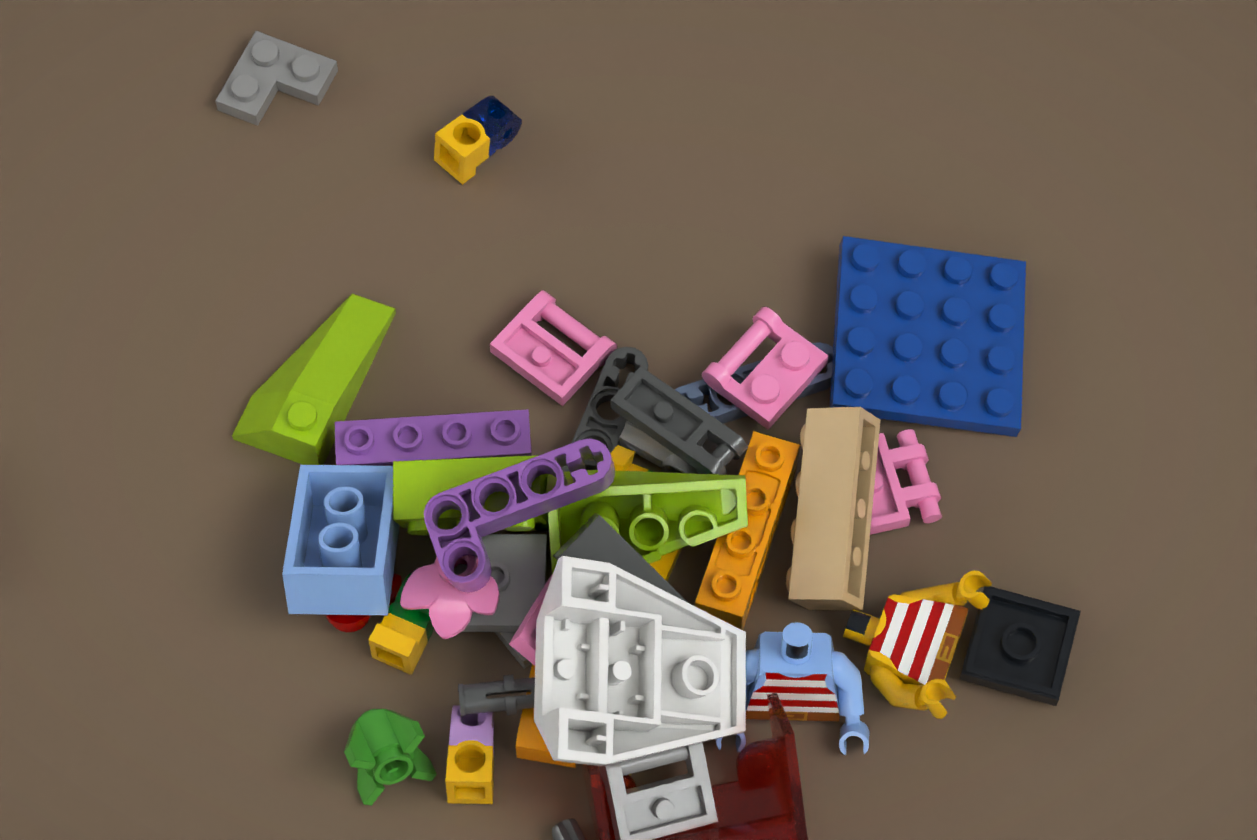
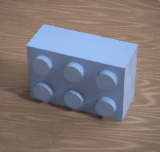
(341, 541)

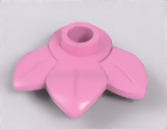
(448, 607)

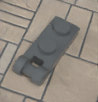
(677, 423)

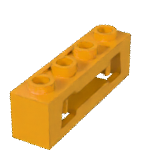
(742, 554)

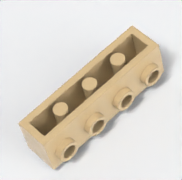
(833, 509)

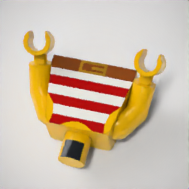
(917, 641)

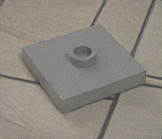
(520, 573)

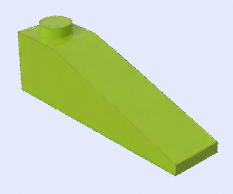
(316, 385)
(656, 510)

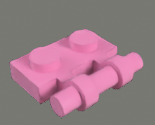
(891, 500)

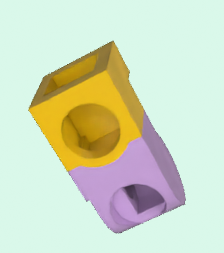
(470, 758)

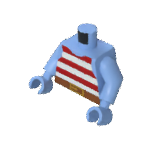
(809, 681)

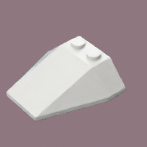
(631, 668)

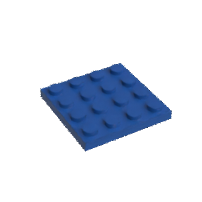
(929, 336)

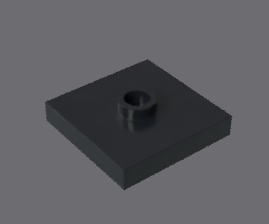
(1020, 646)

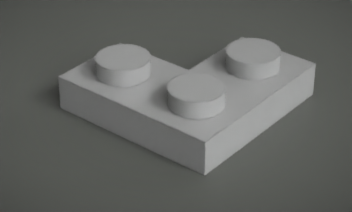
(271, 67)

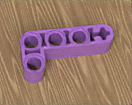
(522, 504)

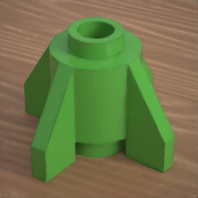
(386, 752)

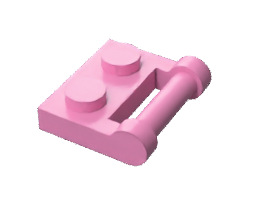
(542, 356)
(776, 379)

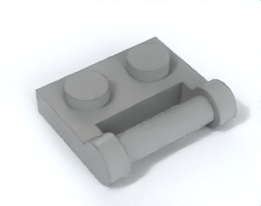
(664, 805)

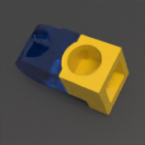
(475, 137)

